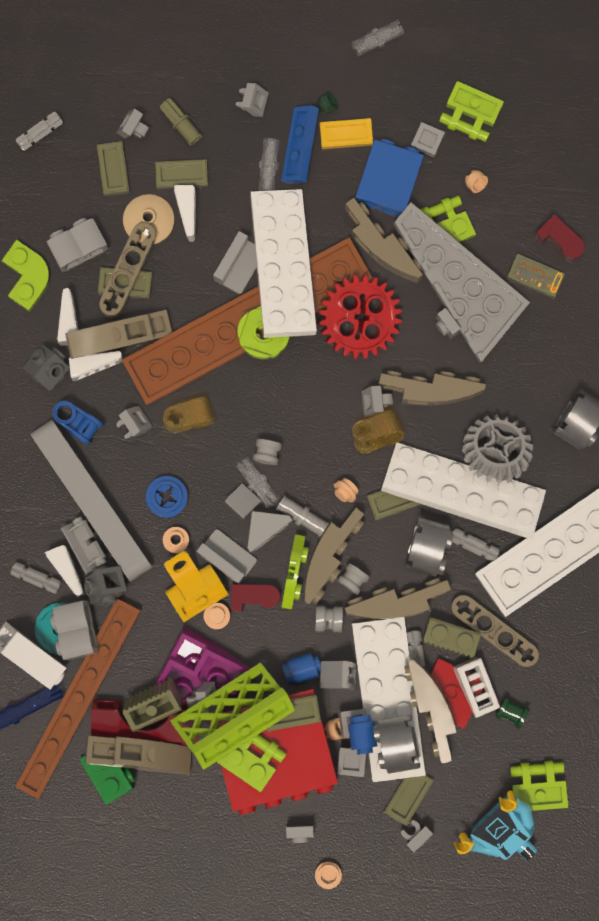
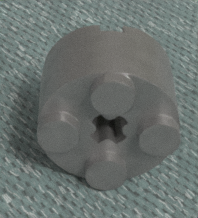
(579, 421)
(428, 547)
(397, 744)

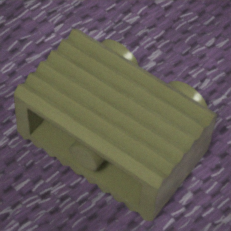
(451, 638)
(152, 704)

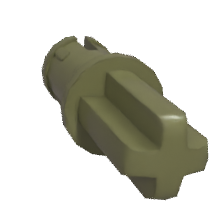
(180, 121)

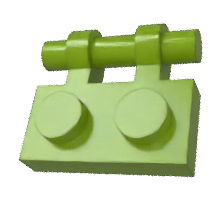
(475, 105)
(455, 225)
(250, 767)
(544, 795)

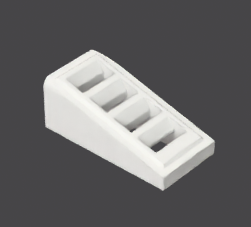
(187, 205)
(68, 317)
(90, 364)
(62, 561)
(468, 690)

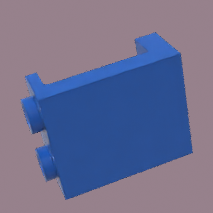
(389, 177)

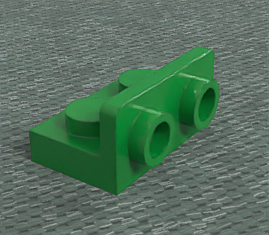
(109, 780)

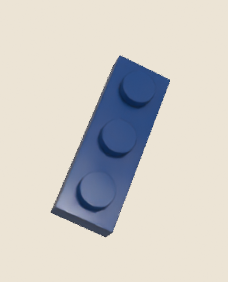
(299, 144)

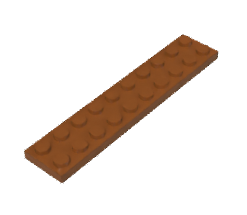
(214, 337)

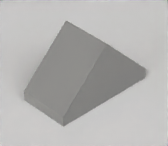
(265, 527)
(338, 675)

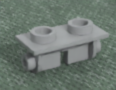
(87, 552)

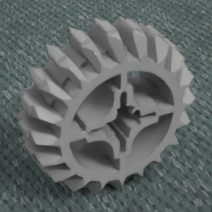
(493, 461)

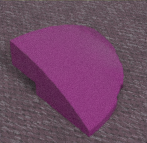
(199, 661)

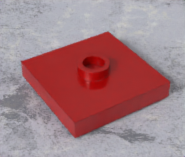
(447, 681)

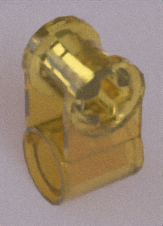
(192, 415)
(378, 431)

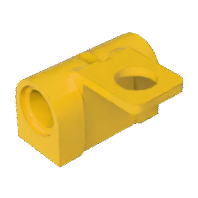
(193, 588)

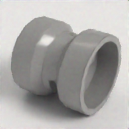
(329, 618)

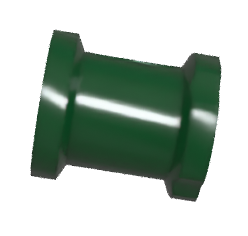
(512, 712)

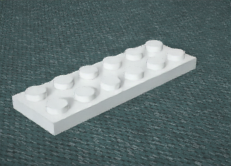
(283, 263)
(459, 491)
(544, 558)
(384, 689)

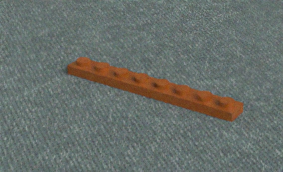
(77, 700)

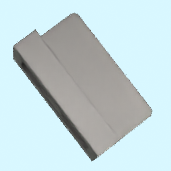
(237, 265)
(227, 556)

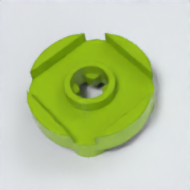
(251, 341)

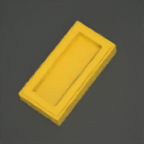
(346, 133)

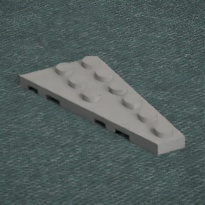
(466, 286)

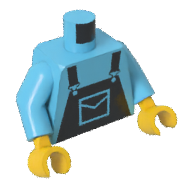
(502, 831)

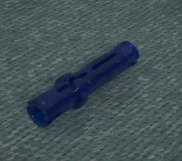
(28, 706)

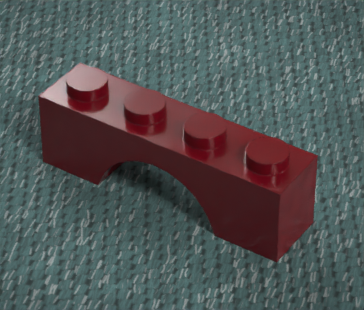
(110, 722)

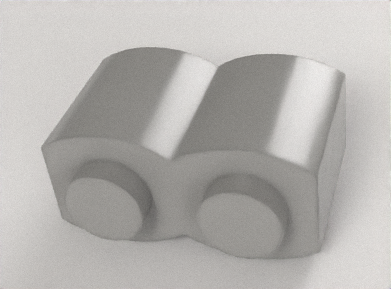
(76, 244)
(74, 630)

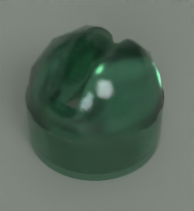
(327, 102)

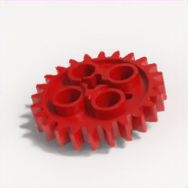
(336, 314)

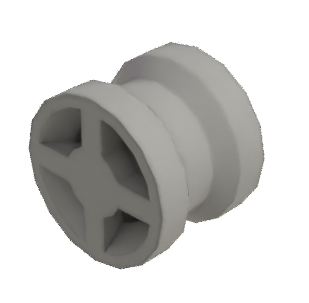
(267, 452)
(353, 579)

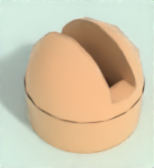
(476, 181)
(333, 729)

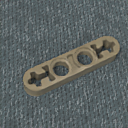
(130, 271)
(496, 628)

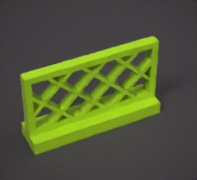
(240, 726)

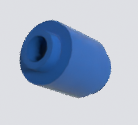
(301, 669)
(362, 734)

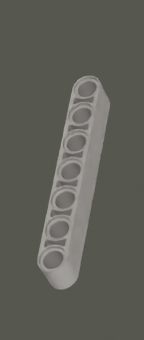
(91, 500)

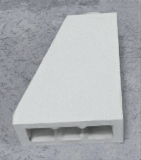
(30, 656)

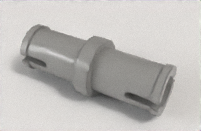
(302, 516)

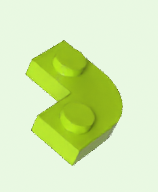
(33, 272)
(298, 556)

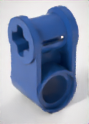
(78, 422)

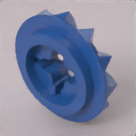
(164, 484)

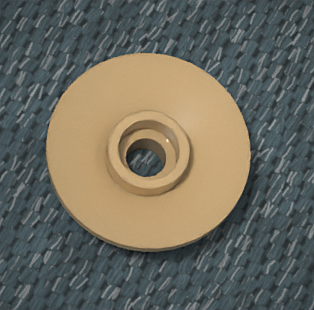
(149, 204)

